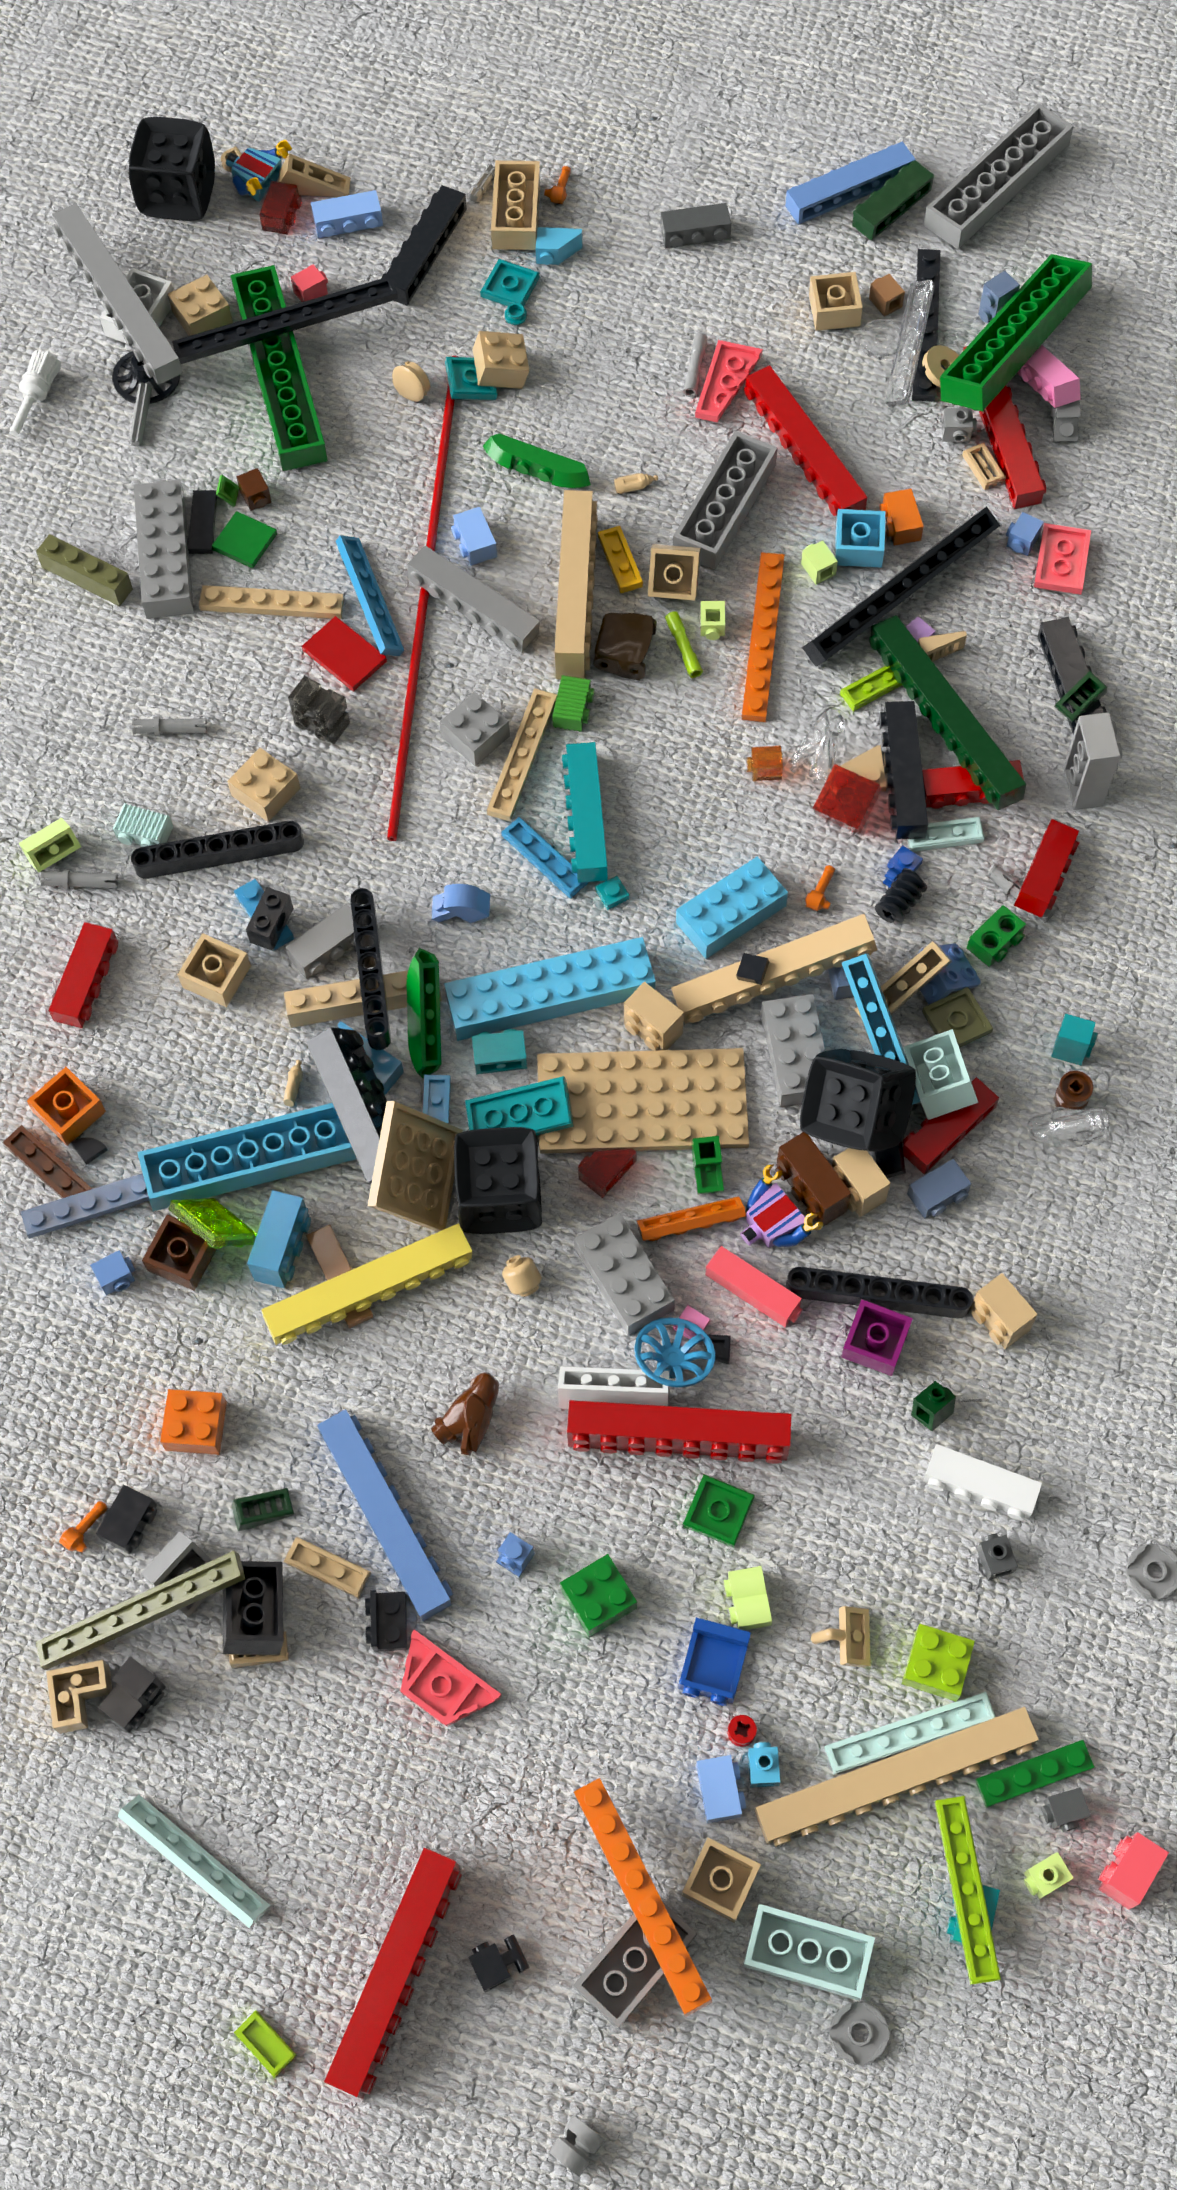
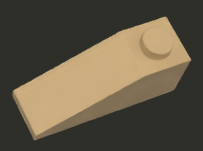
(313, 178)

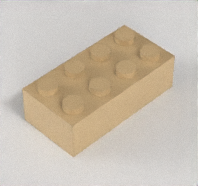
(515, 205)

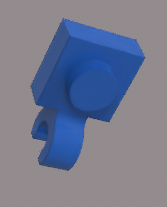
(902, 859)

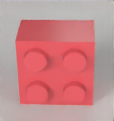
(1132, 1871)

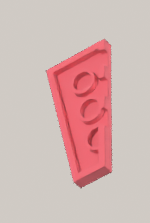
(725, 377)

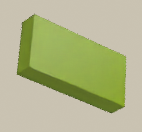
(265, 2043)

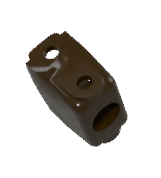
(624, 644)

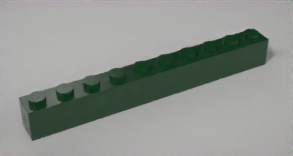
(947, 713)

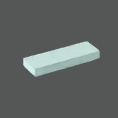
(949, 834)

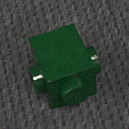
(933, 1405)

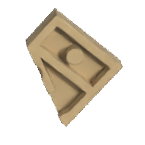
(869, 766)

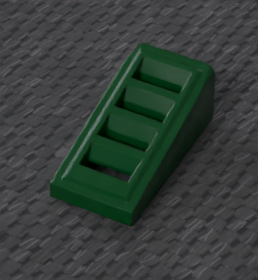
(1089, 679)
(248, 1502)

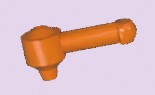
(558, 193)
(816, 898)
(73, 1537)

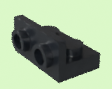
(388, 1621)

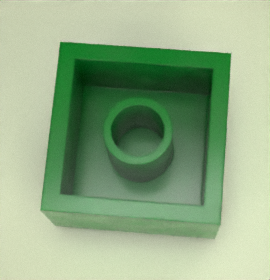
(598, 1595)

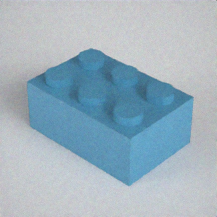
(279, 1239)

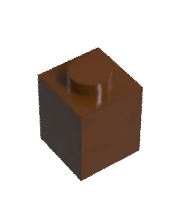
(254, 489)

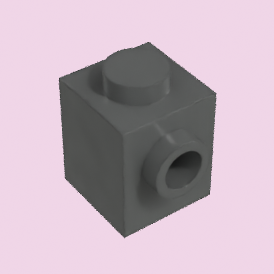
(996, 1556)
(1066, 1809)

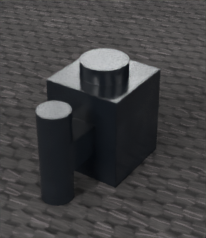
(492, 1966)

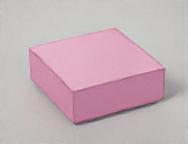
(694, 1317)

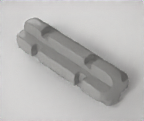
(482, 184)

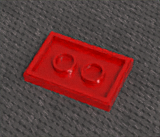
(344, 653)

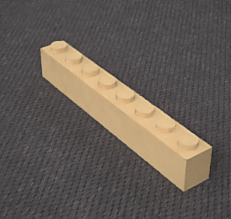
(786, 966)

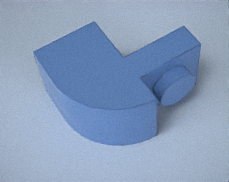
(462, 901)

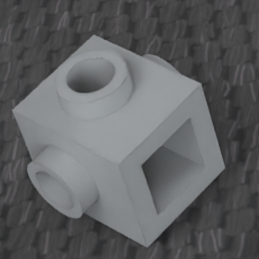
(958, 425)

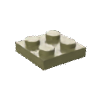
(960, 1013)

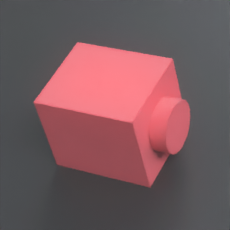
(309, 284)

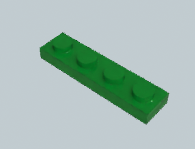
(1034, 1773)

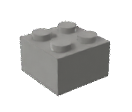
(474, 729)

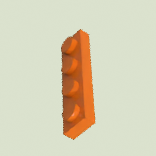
(691, 1218)

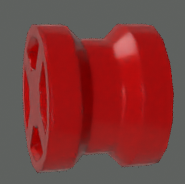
(739, 1738)

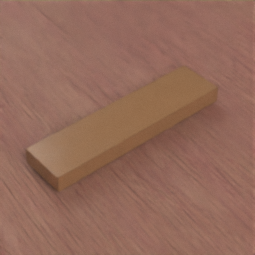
(334, 1263)

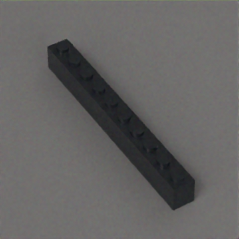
(900, 586)

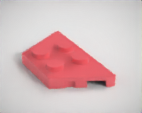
(442, 1683)

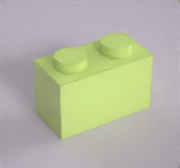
(50, 845)

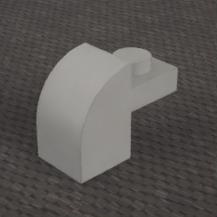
(1066, 421)

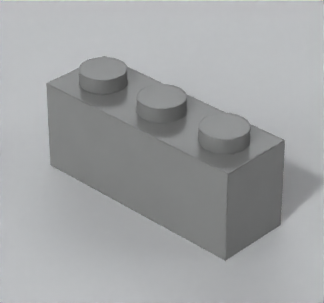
(323, 942)

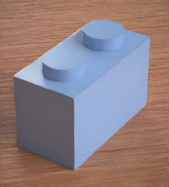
(474, 535)
(719, 1789)

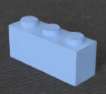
(347, 214)

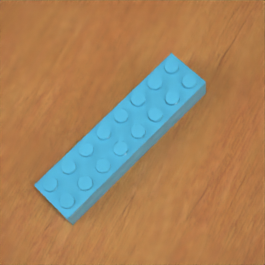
(548, 988)
(245, 1156)

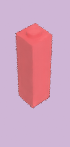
(754, 1287)

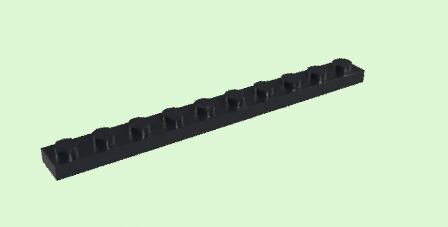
(285, 320)

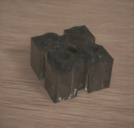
(319, 710)

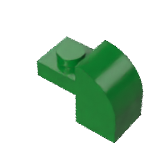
(707, 1164)

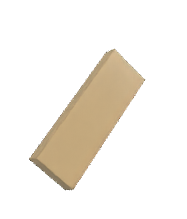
(327, 1567)

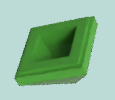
(227, 490)

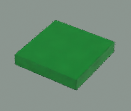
(244, 539)
(718, 1510)

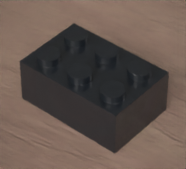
(254, 1611)

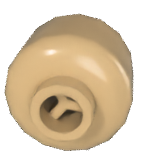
(521, 1276)

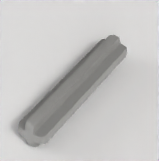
(140, 414)

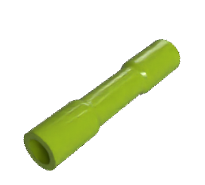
(688, 656)

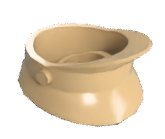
(411, 381)

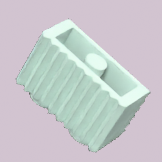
(142, 826)

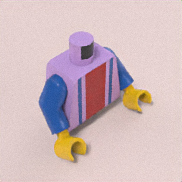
(775, 1216)

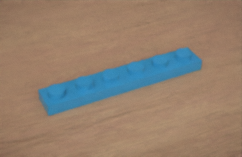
(369, 596)

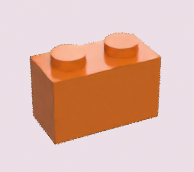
(902, 517)

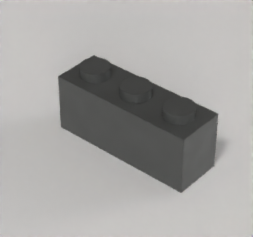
(695, 225)

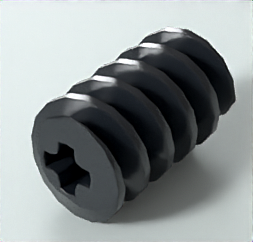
(901, 896)

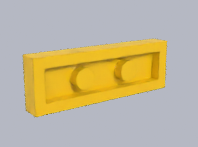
(620, 559)

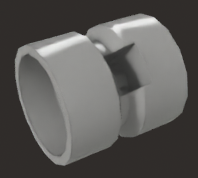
(576, 2146)

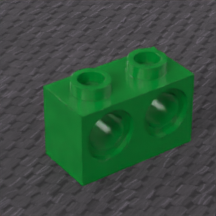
(992, 934)

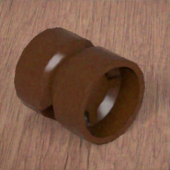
(1074, 1090)

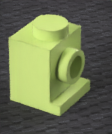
(712, 619)

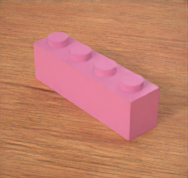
(1051, 378)

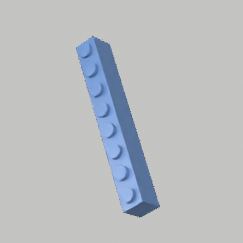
(384, 1514)

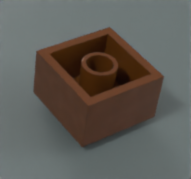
(178, 1254)

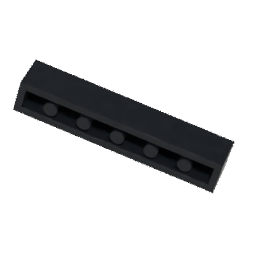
(426, 242)
(1066, 661)
(905, 770)

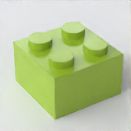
(938, 1662)

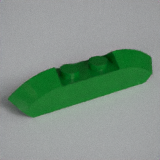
(536, 462)
(424, 1013)

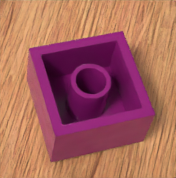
(876, 1337)

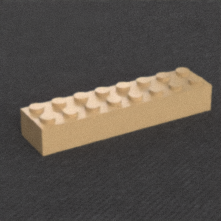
(576, 584)

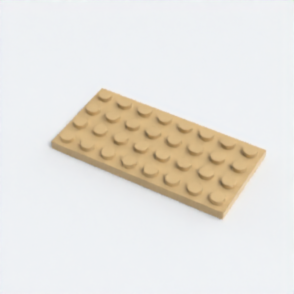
(649, 1099)

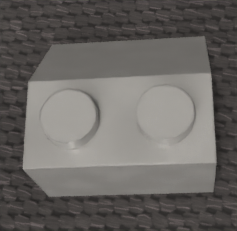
(174, 1560)

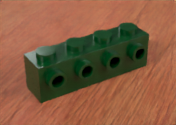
(892, 200)

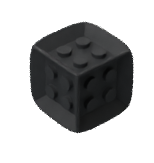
(172, 168)
(857, 1099)
(497, 1180)

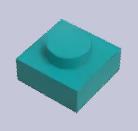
(612, 892)

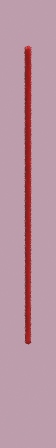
(420, 624)

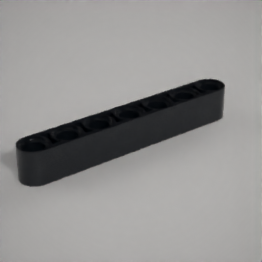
(205, 847)
(373, 977)
(890, 1286)

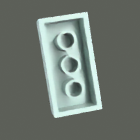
(809, 1952)

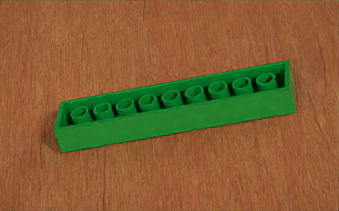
(1016, 332)
(280, 374)

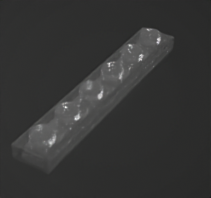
(909, 343)

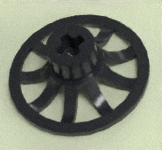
(138, 374)

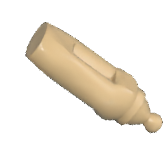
(633, 482)
(295, 1077)

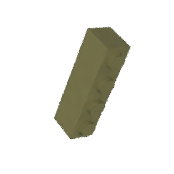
(84, 570)

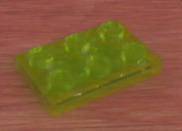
(213, 1222)

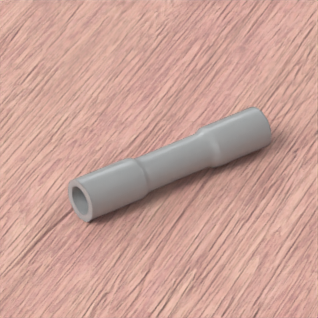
(693, 376)

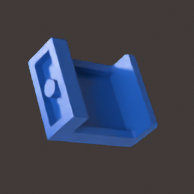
(714, 1661)

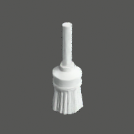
(35, 384)

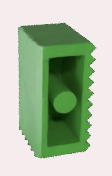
(572, 703)

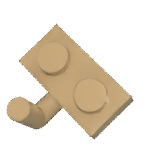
(852, 1634)

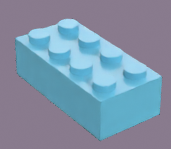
(731, 907)

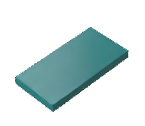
(535, 1106)

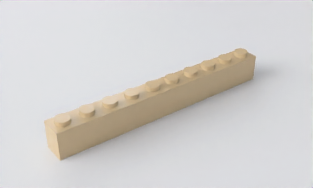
(896, 1775)

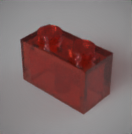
(280, 207)

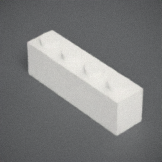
(610, 1386)
(982, 1482)

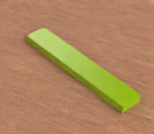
(967, 1890)

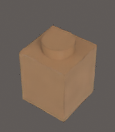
(886, 295)

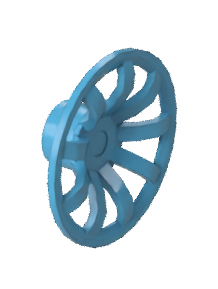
(673, 1356)

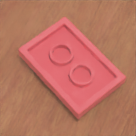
(1062, 558)

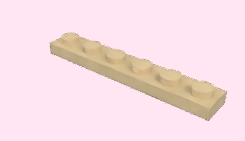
(271, 602)
(522, 755)

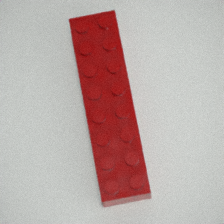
(679, 1431)
(393, 1974)

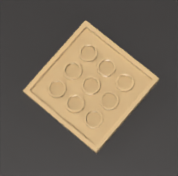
(414, 1167)

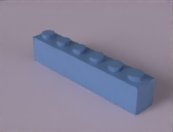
(846, 183)

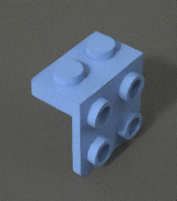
(953, 977)

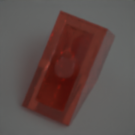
(605, 1169)

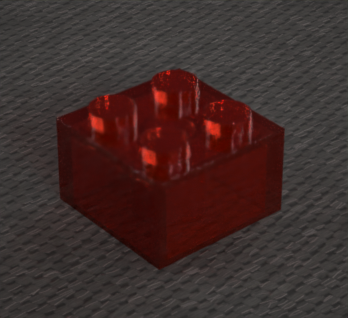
(847, 799)

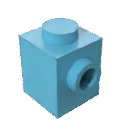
(763, 1765)

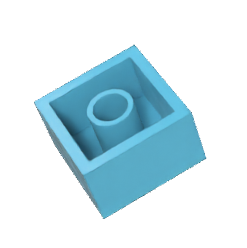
(860, 538)

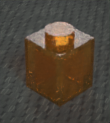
(765, 763)

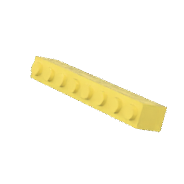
(367, 1284)

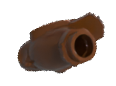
(469, 1414)

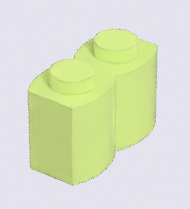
(749, 1598)

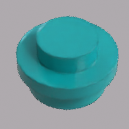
(515, 314)

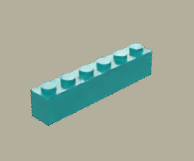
(586, 812)

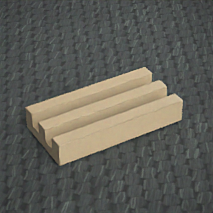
(1000, 477)

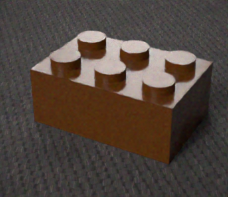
(812, 1179)

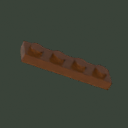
(44, 1163)

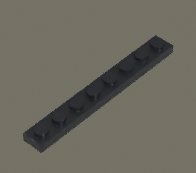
(927, 269)

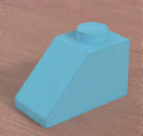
(557, 244)

